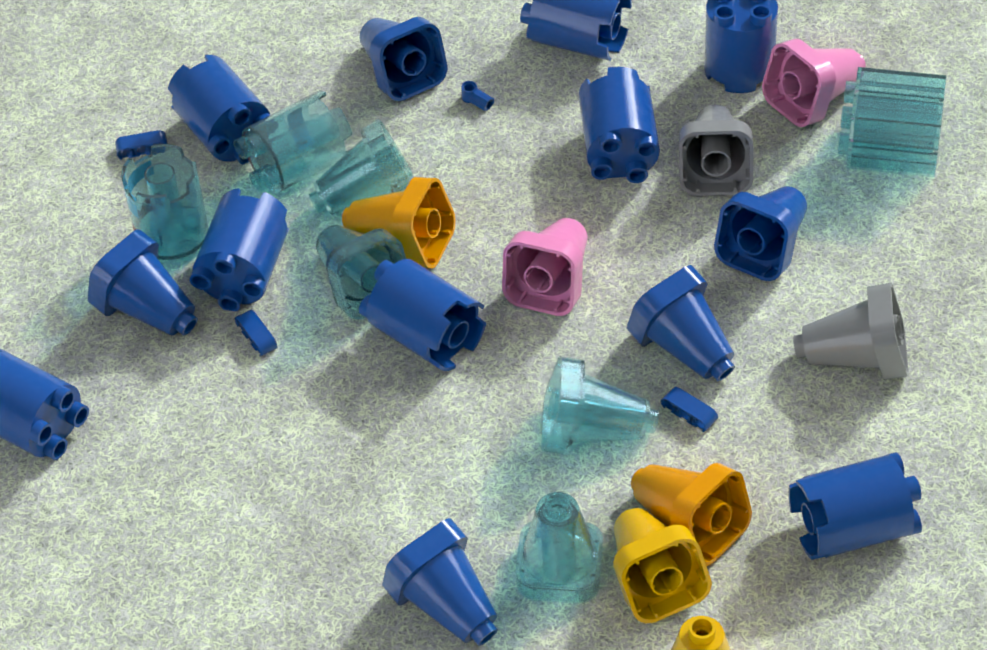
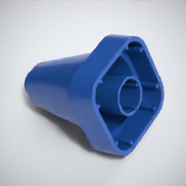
(404, 55)
(760, 231)
(140, 286)
(683, 324)
(442, 583)

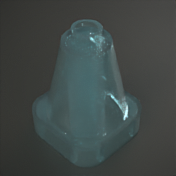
(365, 171)
(352, 262)
(590, 410)
(559, 553)

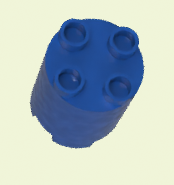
(577, 25)
(739, 42)
(215, 105)
(619, 125)
(240, 249)
(423, 312)
(37, 408)
(856, 506)

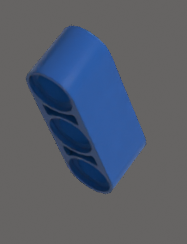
(139, 144)
(256, 331)
(690, 408)

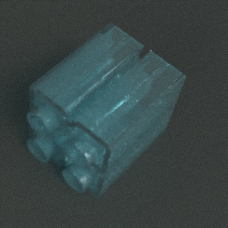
(892, 121)

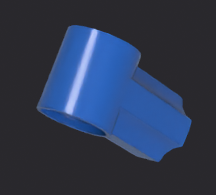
(473, 95)

